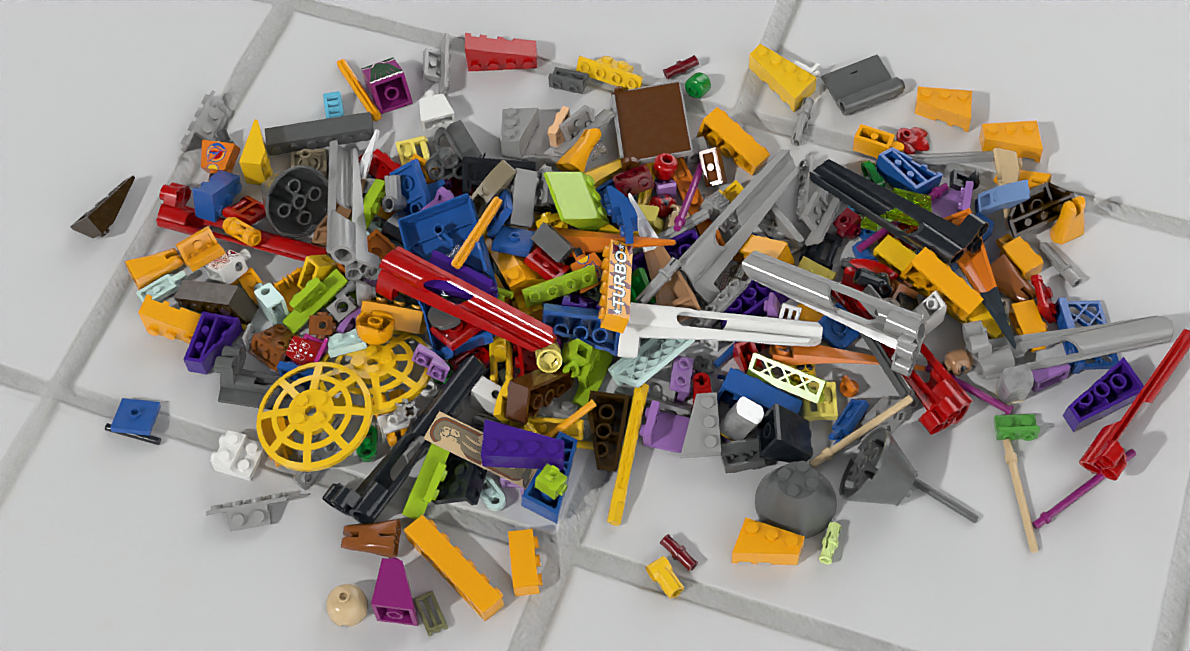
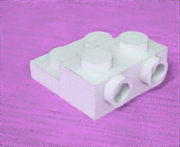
(237, 455)

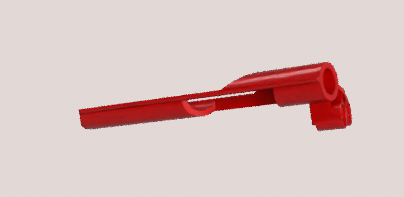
(183, 219)
(407, 273)
(941, 395)
(1105, 453)

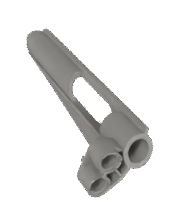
(344, 237)
(708, 259)
(892, 326)
(1093, 341)

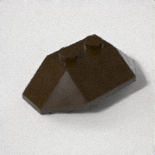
(1041, 208)

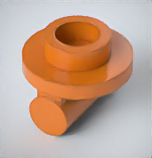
(848, 387)

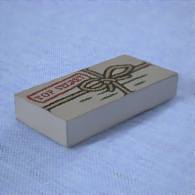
(733, 271)

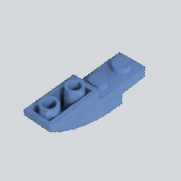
(1001, 197)

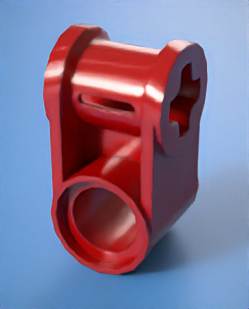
(701, 378)

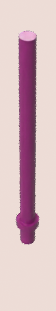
(936, 192)
(680, 219)
(1046, 517)

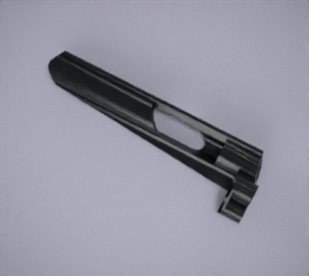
(872, 200)
(378, 488)

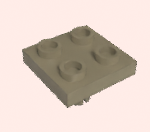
(314, 158)

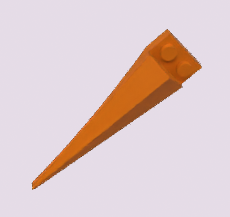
(596, 241)
(821, 354)

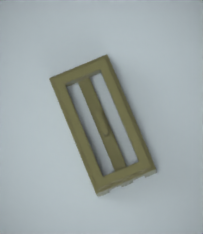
(436, 628)

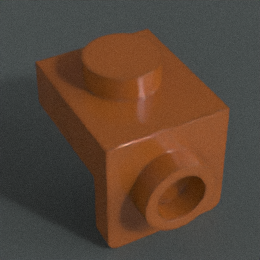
(905, 287)

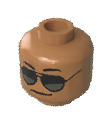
(958, 362)

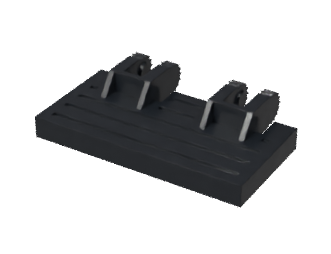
(477, 169)

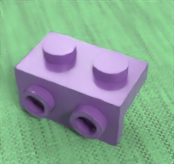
(681, 377)

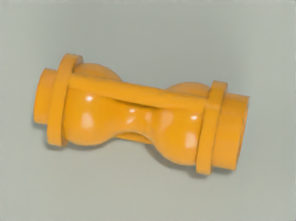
(235, 227)

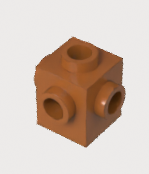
(315, 321)

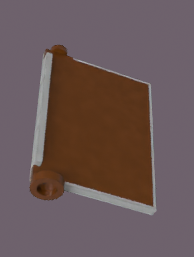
(650, 123)

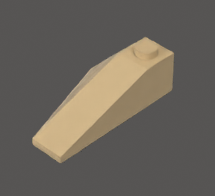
(1007, 171)

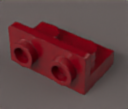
(634, 180)

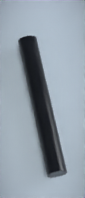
(150, 439)

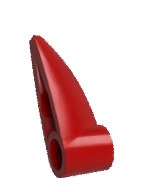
(874, 266)

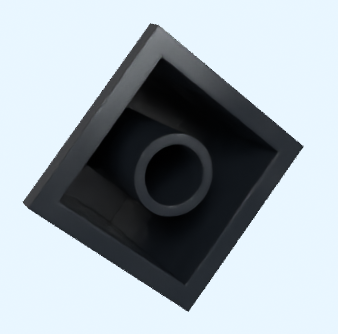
(784, 436)

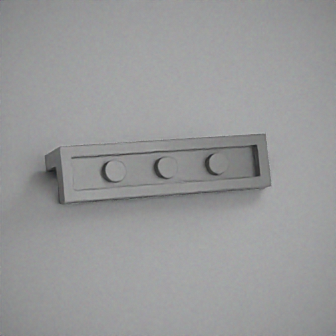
(784, 226)

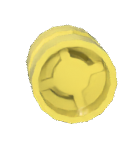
(549, 358)

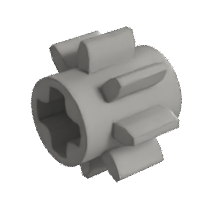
(410, 408)

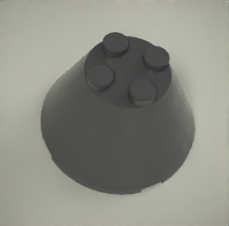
(295, 200)
(878, 472)
(796, 499)

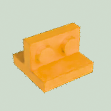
(199, 249)

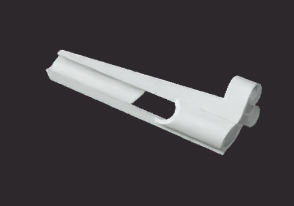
(662, 323)

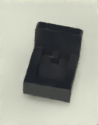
(958, 179)

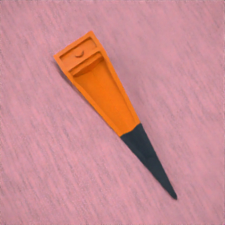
(981, 278)

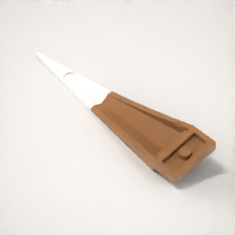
(320, 234)
(676, 291)

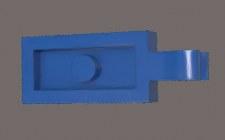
(848, 419)

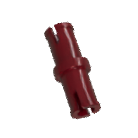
(680, 67)
(678, 552)

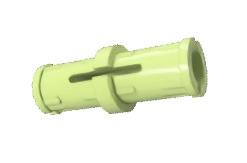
(830, 542)

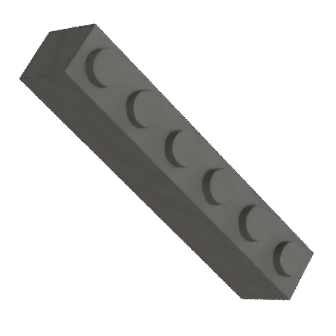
(319, 133)

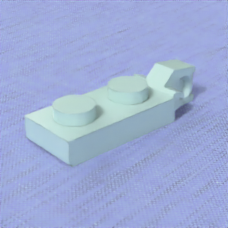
(162, 287)

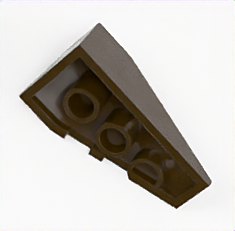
(608, 427)

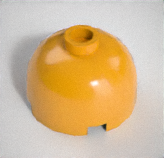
(375, 327)

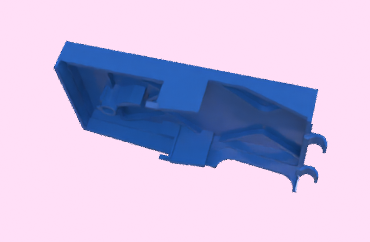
(440, 230)

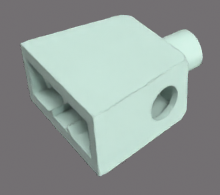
(267, 298)

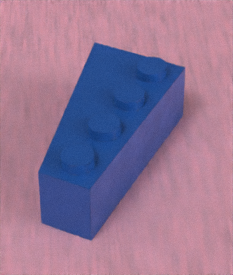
(580, 324)

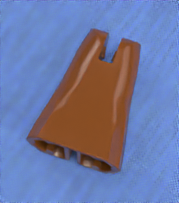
(1010, 280)
(375, 538)

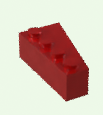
(499, 53)

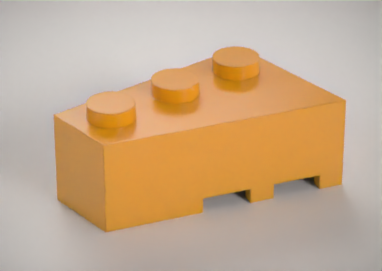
(945, 105)
(1013, 136)
(168, 321)

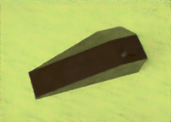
(101, 217)

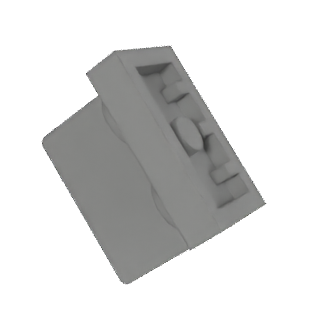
(544, 199)

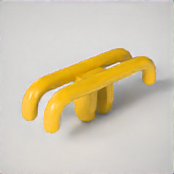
(500, 351)

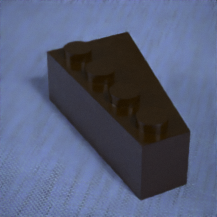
(216, 299)

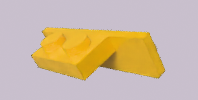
(610, 71)

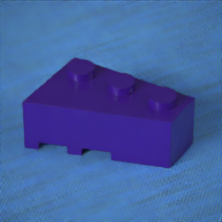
(209, 339)

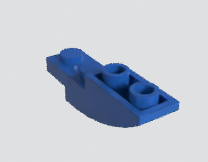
(621, 212)

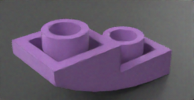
(772, 306)
(349, 322)
(436, 365)

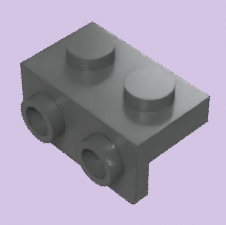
(568, 80)
(741, 455)

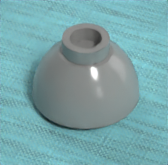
(364, 291)

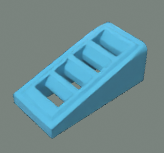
(333, 99)

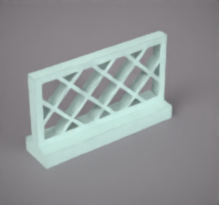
(627, 369)

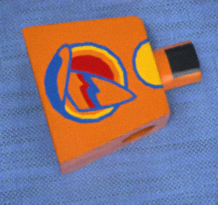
(218, 156)
(584, 261)

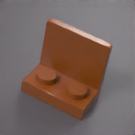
(271, 345)

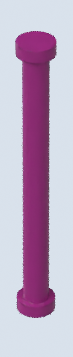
(981, 395)

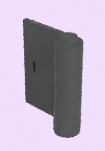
(862, 85)

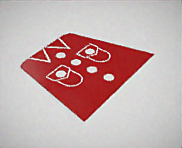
(302, 350)

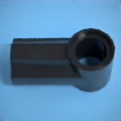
(880, 281)

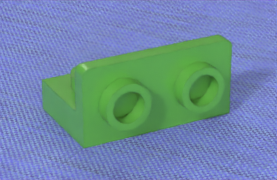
(1016, 427)

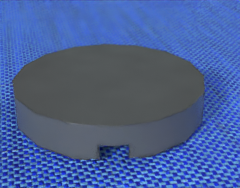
(444, 320)

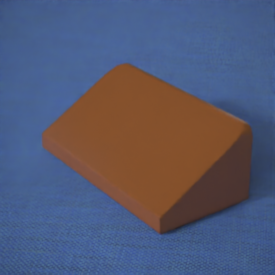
(713, 167)

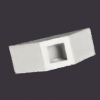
(932, 311)

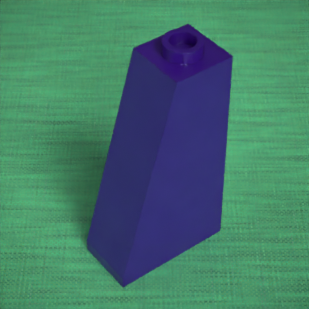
(465, 273)

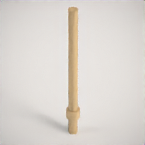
(828, 453)
(1011, 460)

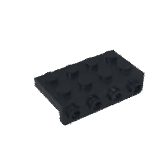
(462, 481)

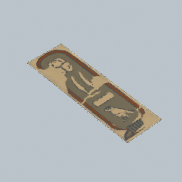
(467, 444)

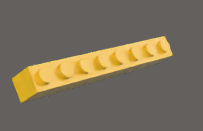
(897, 258)

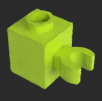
(575, 355)
(551, 481)

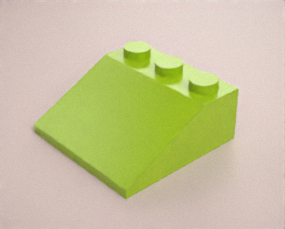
(577, 200)

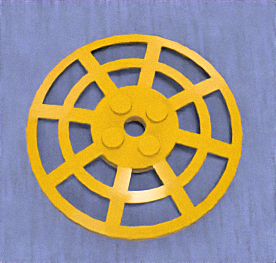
(377, 373)
(319, 421)

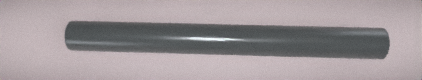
(945, 500)

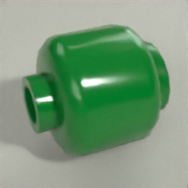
(698, 85)

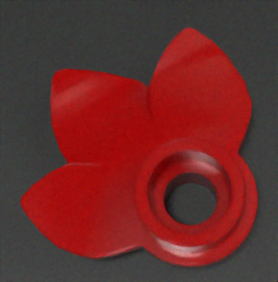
(913, 139)

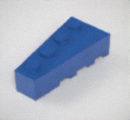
(740, 385)
(539, 502)

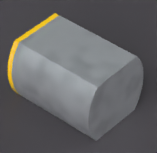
(1014, 384)
(741, 419)

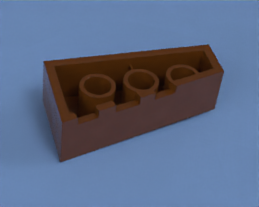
(534, 391)

